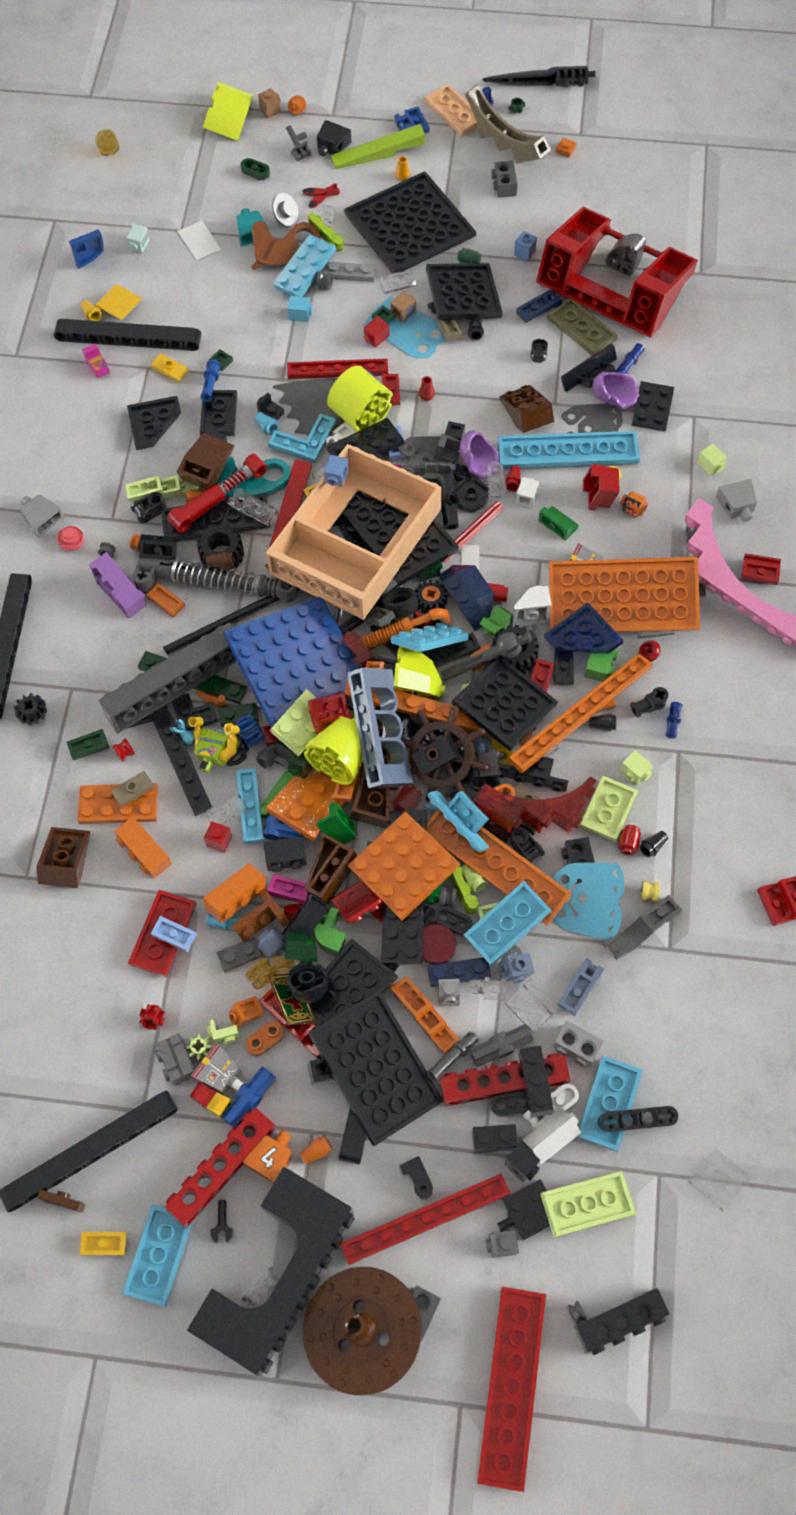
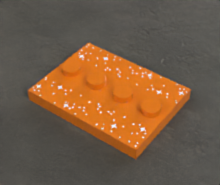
(305, 803)

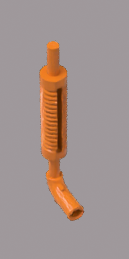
(382, 636)

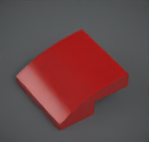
(327, 710)
(780, 900)

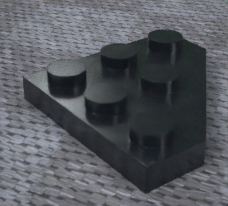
(152, 419)

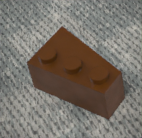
(329, 868)

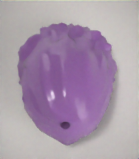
(616, 389)
(477, 453)

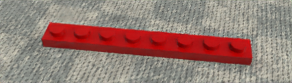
(425, 1219)

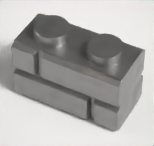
(175, 1059)

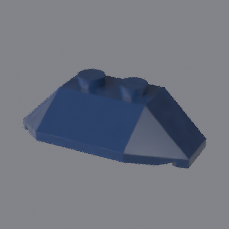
(469, 592)

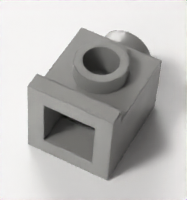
(449, 992)

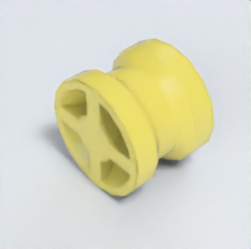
(650, 891)

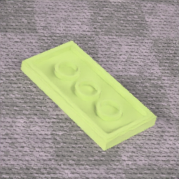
(587, 1204)

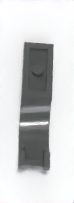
(643, 927)

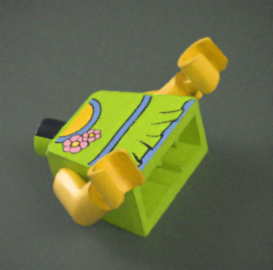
(214, 745)

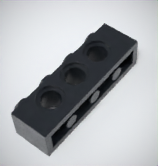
(656, 1315)

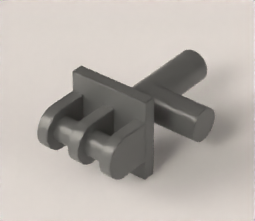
(298, 147)

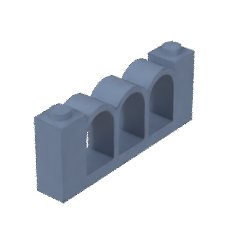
(381, 683)

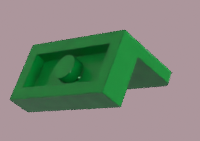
(557, 522)
(338, 824)

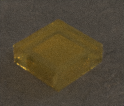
(281, 963)

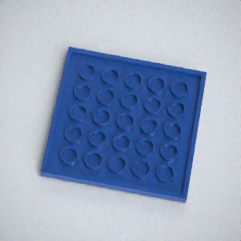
(290, 654)

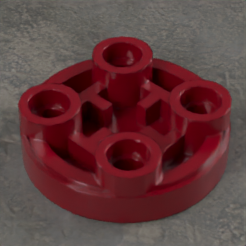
(438, 944)

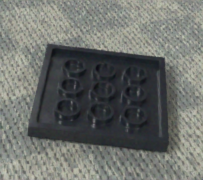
(463, 291)
(504, 703)

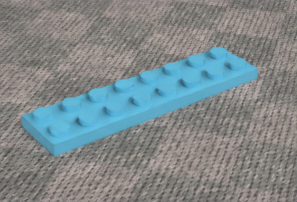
(568, 449)

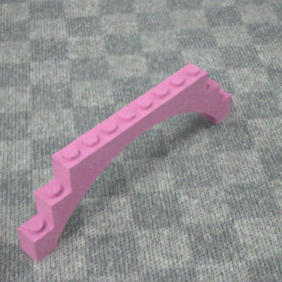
(720, 579)

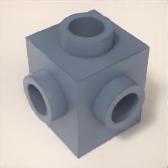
(516, 967)

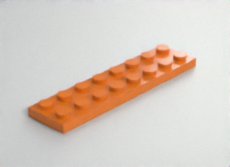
(499, 864)

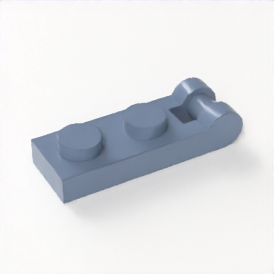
(580, 987)

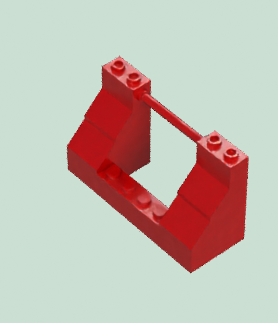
(652, 292)

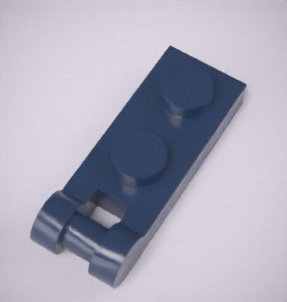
(539, 305)

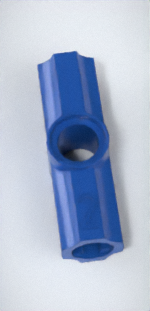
(248, 1097)

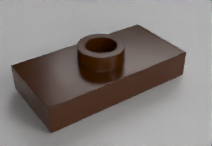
(61, 1199)

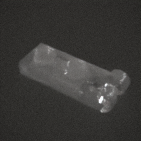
(252, 506)

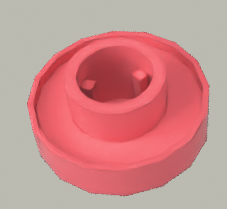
(70, 538)

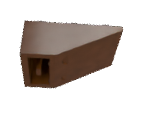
(528, 408)
(205, 461)

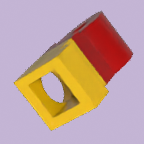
(210, 1099)

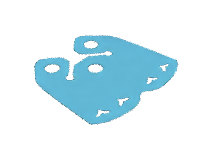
(601, 899)

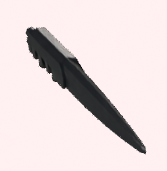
(548, 77)

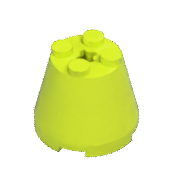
(336, 751)

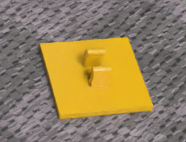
(118, 302)

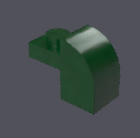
(300, 947)

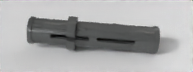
(459, 1050)

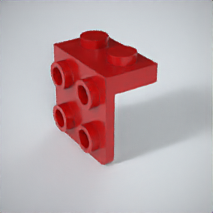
(355, 902)

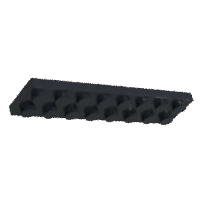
(404, 939)

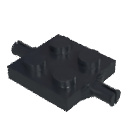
(526, 1211)

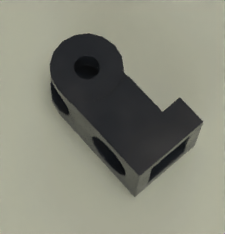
(422, 1184)

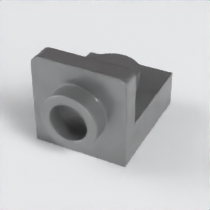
(502, 1244)

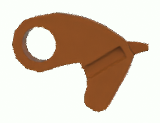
(273, 251)

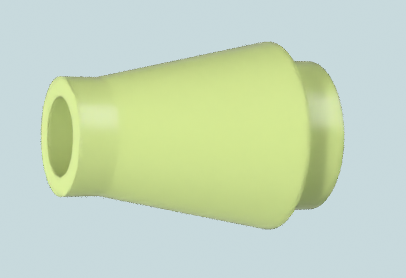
(474, 879)

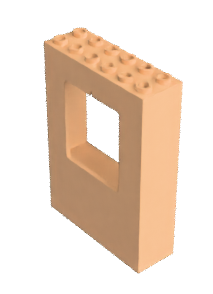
(337, 568)

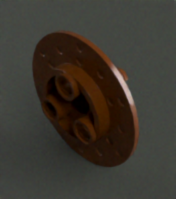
(331, 1320)

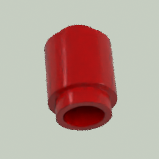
(500, 592)
(629, 839)

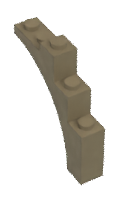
(491, 124)

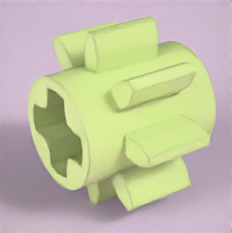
(195, 1044)

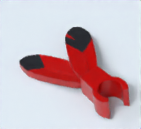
(320, 194)

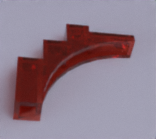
(536, 813)

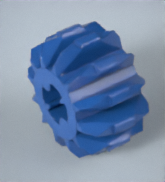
(250, 730)

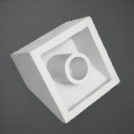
(533, 607)

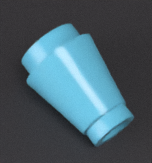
(266, 423)

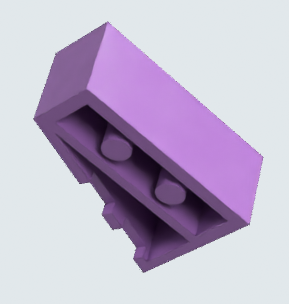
(117, 585)

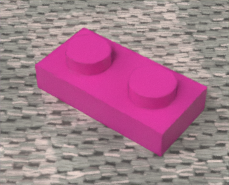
(287, 889)

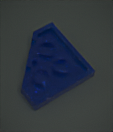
(584, 632)

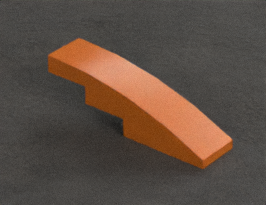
(424, 1014)

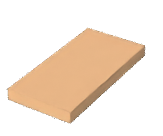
(452, 109)

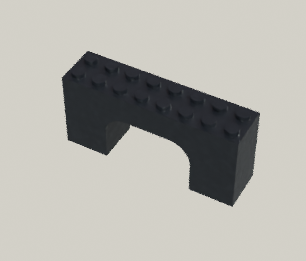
(256, 1333)

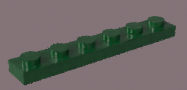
(215, 685)

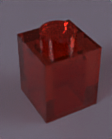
(407, 798)

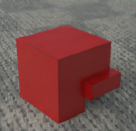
(602, 486)

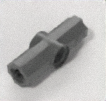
(501, 1045)

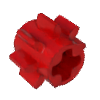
(151, 1017)

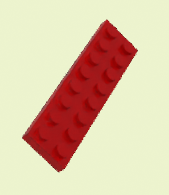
(512, 1389)

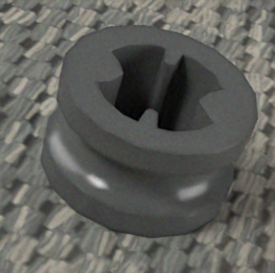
(106, 547)
(577, 1312)

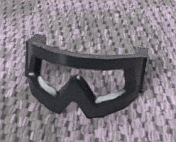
(243, 752)

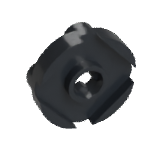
(475, 486)

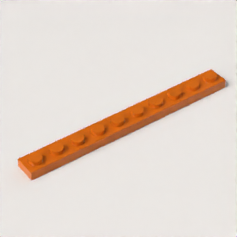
(434, 710)
(579, 713)

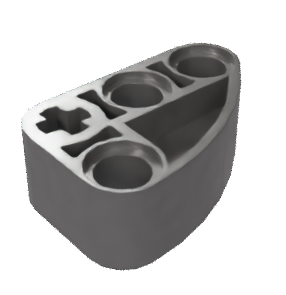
(626, 254)

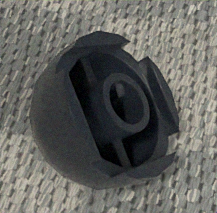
(307, 982)

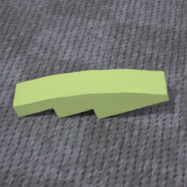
(168, 487)

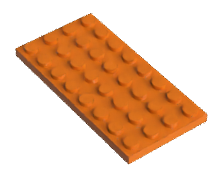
(629, 592)

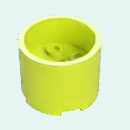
(359, 398)

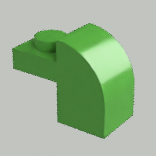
(499, 618)
(327, 937)

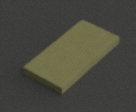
(582, 326)

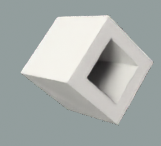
(527, 492)

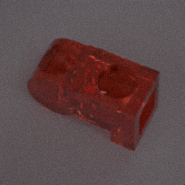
(359, 647)

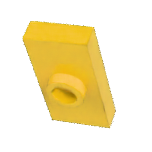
(169, 367)

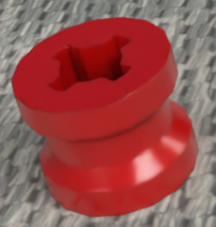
(123, 750)

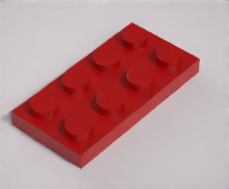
(152, 953)

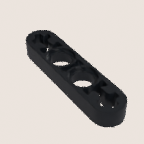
(638, 1121)

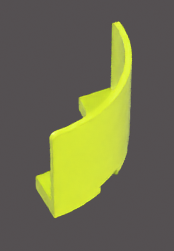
(228, 110)

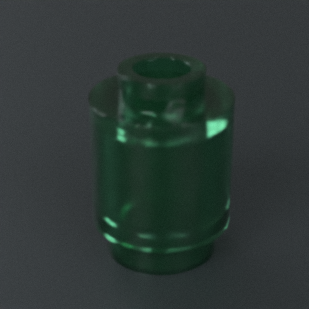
(468, 256)

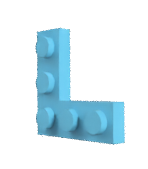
(305, 449)

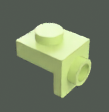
(226, 1035)

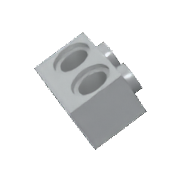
(580, 1039)

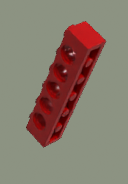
(475, 1092)
(186, 1213)

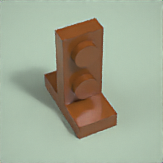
(260, 917)

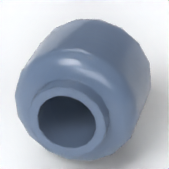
(271, 943)

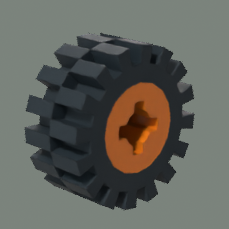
(425, 601)

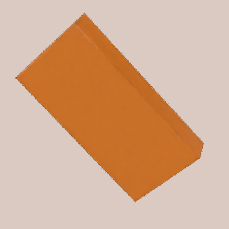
(165, 600)

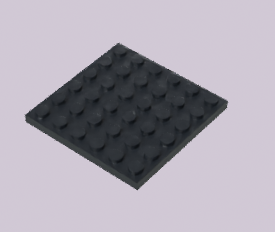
(409, 222)

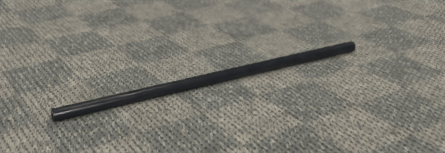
(233, 617)

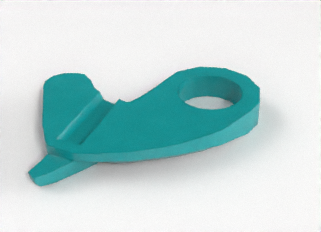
(258, 486)

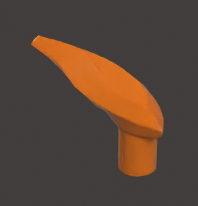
(218, 701)

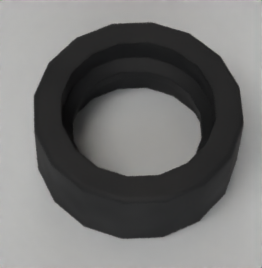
(408, 600)

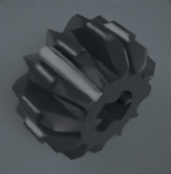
(30, 709)

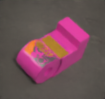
(95, 360)

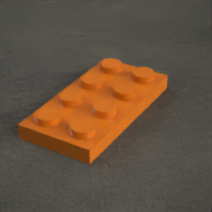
(100, 806)

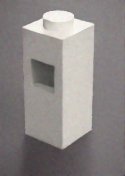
(552, 1135)

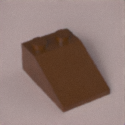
(63, 857)

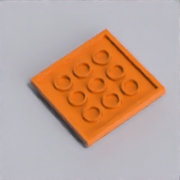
(403, 865)

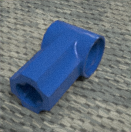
(277, 829)

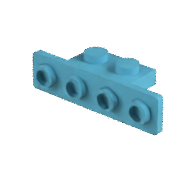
(464, 816)

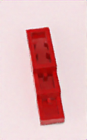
(299, 1031)

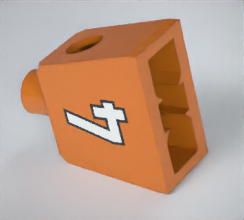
(270, 1156)

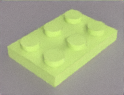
(296, 726)
(609, 808)

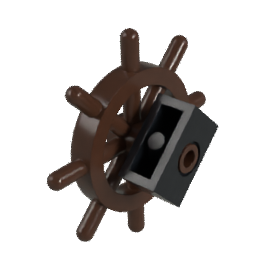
(442, 751)

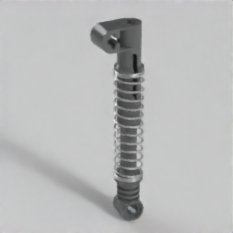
(212, 577)

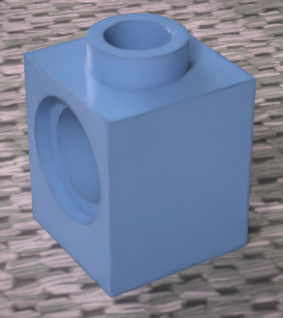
(525, 246)
(336, 470)

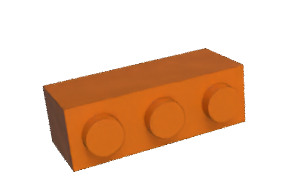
(142, 848)
(234, 893)

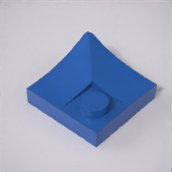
(87, 248)

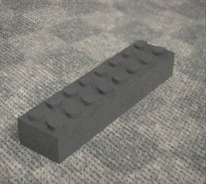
(168, 680)

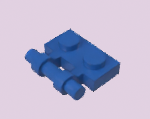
(412, 117)

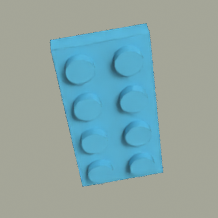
(304, 266)
(429, 637)
(507, 923)
(611, 1091)
(157, 1258)

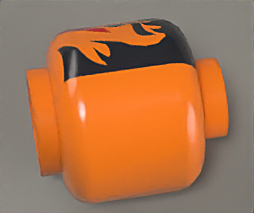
(634, 504)

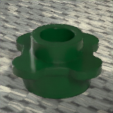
(516, 105)

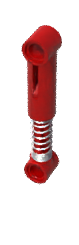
(183, 517)

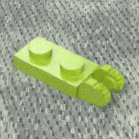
(326, 232)
(467, 900)

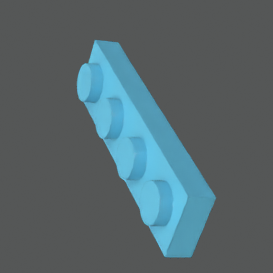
(249, 793)

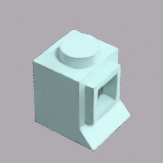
(136, 238)

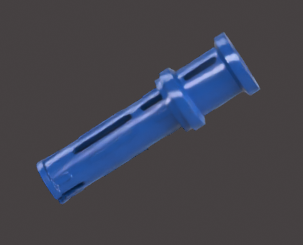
(211, 376)

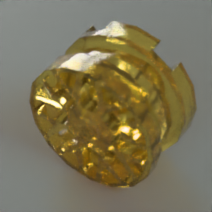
(107, 142)
(259, 973)

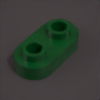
(255, 168)

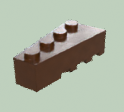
(372, 804)

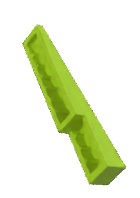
(380, 148)

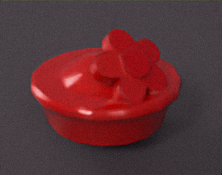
(650, 650)

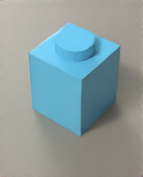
(299, 308)

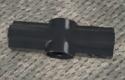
(449, 502)

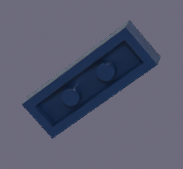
(463, 970)

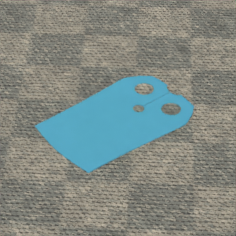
(404, 333)

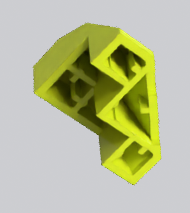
(417, 674)

